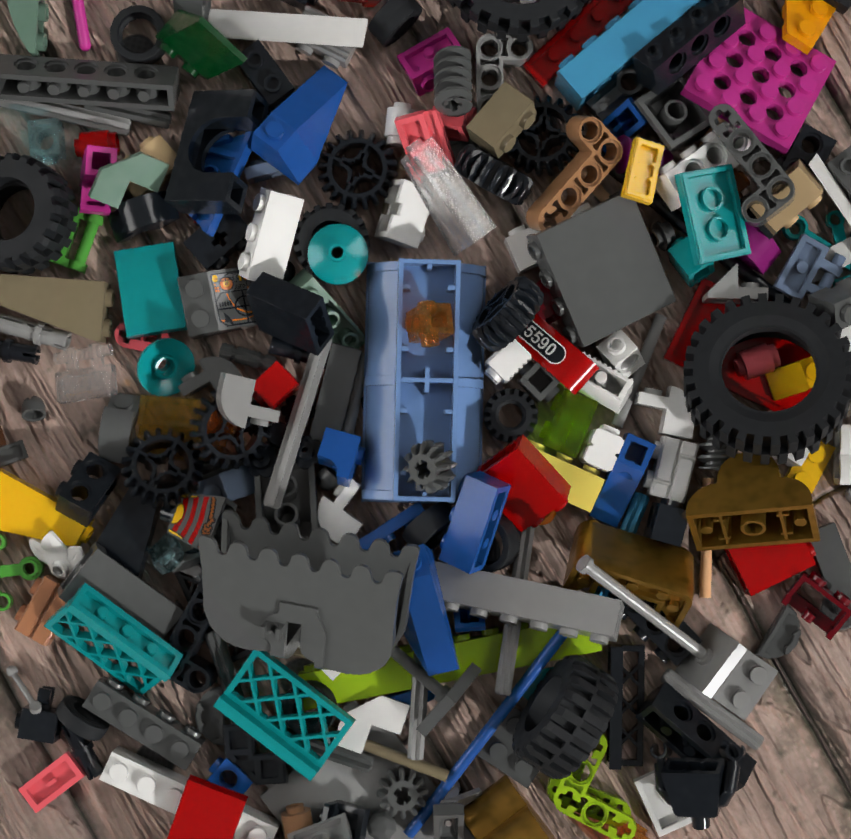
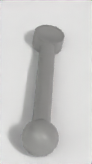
(34, 706)

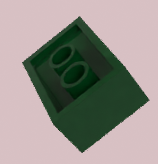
(198, 45)

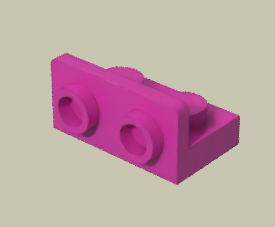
(419, 62)

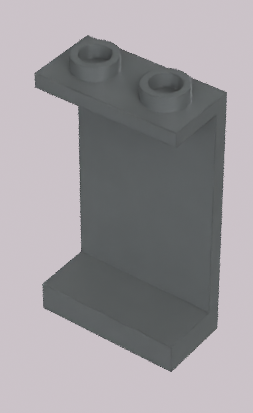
(124, 590)

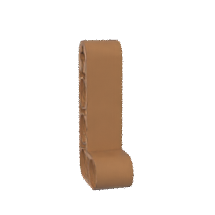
(570, 176)

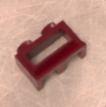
(813, 614)

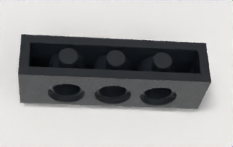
(687, 42)
(688, 730)

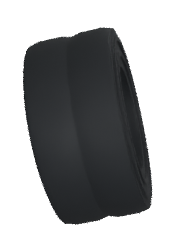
(394, 20)

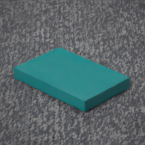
(712, 214)
(150, 290)

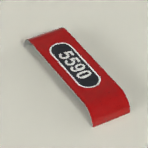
(557, 354)

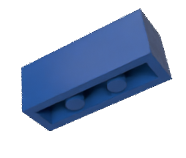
(474, 521)

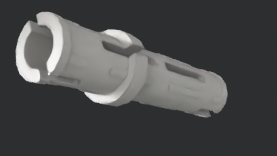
(38, 332)

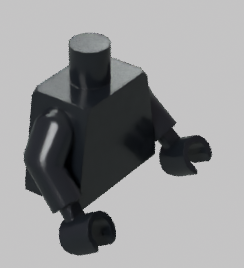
(696, 785)

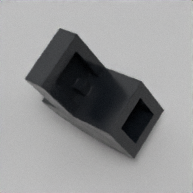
(141, 215)

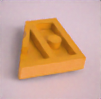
(805, 22)

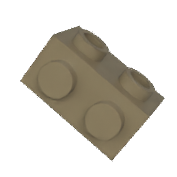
(502, 120)

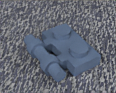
(803, 265)

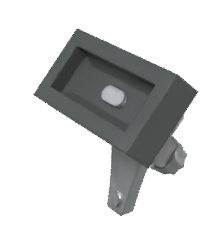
(449, 813)

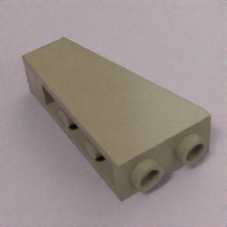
(61, 302)

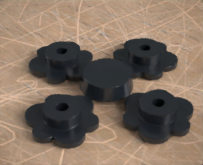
(277, 431)

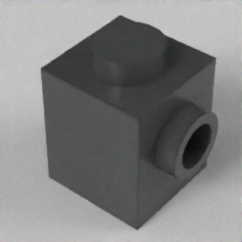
(538, 382)

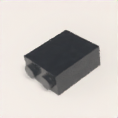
(290, 313)

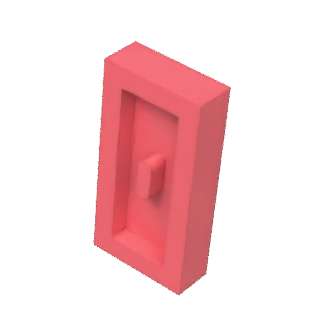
(52, 781)

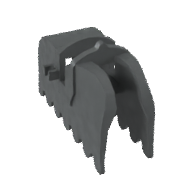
(291, 591)

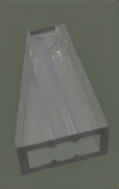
(446, 195)

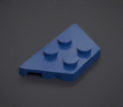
(225, 155)

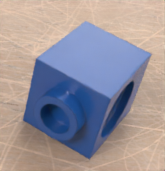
(221, 765)

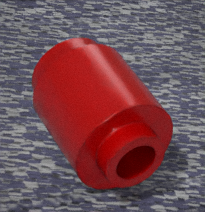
(97, 138)

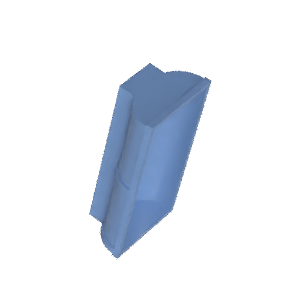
(416, 389)

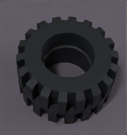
(317, 220)

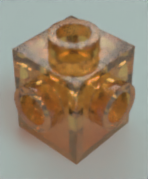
(429, 323)

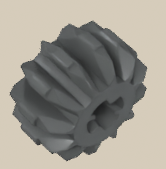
(430, 466)
(403, 804)

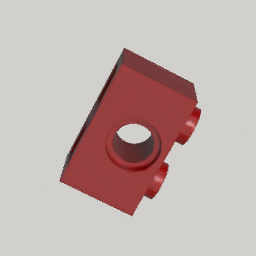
(275, 386)

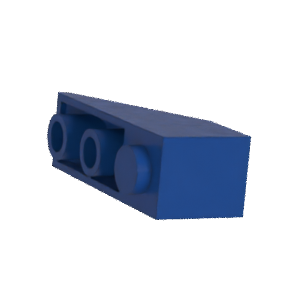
(622, 480)

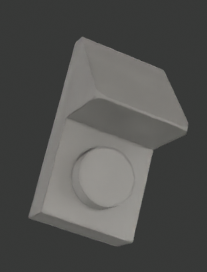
(727, 289)

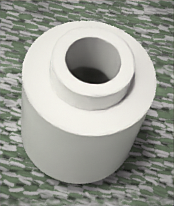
(391, 132)

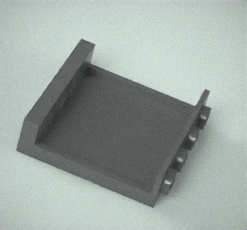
(601, 270)

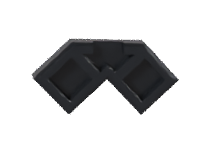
(260, 767)

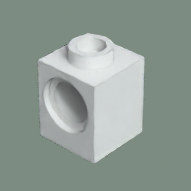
(621, 353)

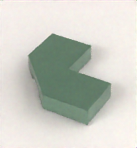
(114, 178)

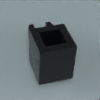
(40, 726)

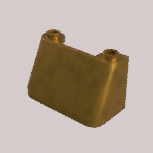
(640, 564)

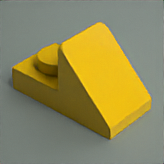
(792, 378)

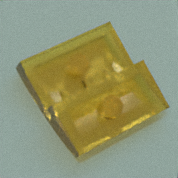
(166, 414)

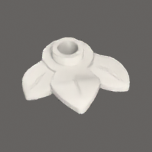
(56, 554)

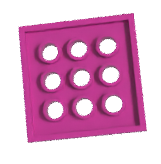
(765, 96)

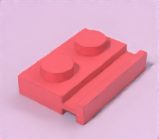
(424, 125)

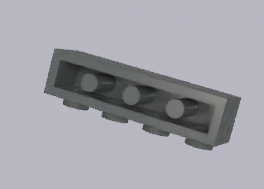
(144, 722)

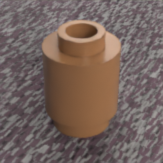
(296, 818)

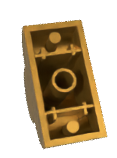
(751, 508)
(504, 814)

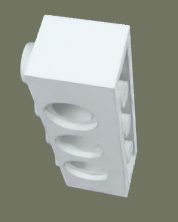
(696, 159)

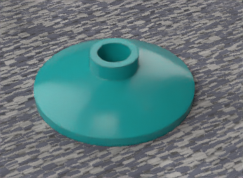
(342, 269)
(167, 379)

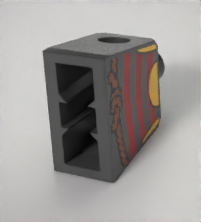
(197, 517)

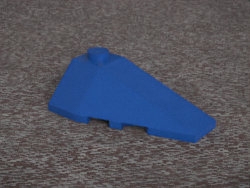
(300, 125)
(428, 621)

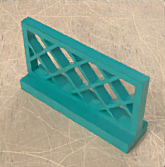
(117, 628)
(275, 735)

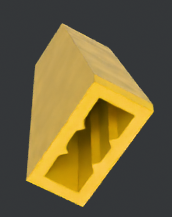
(32, 513)

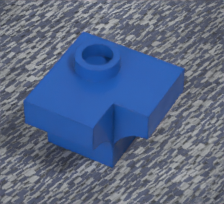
(341, 453)

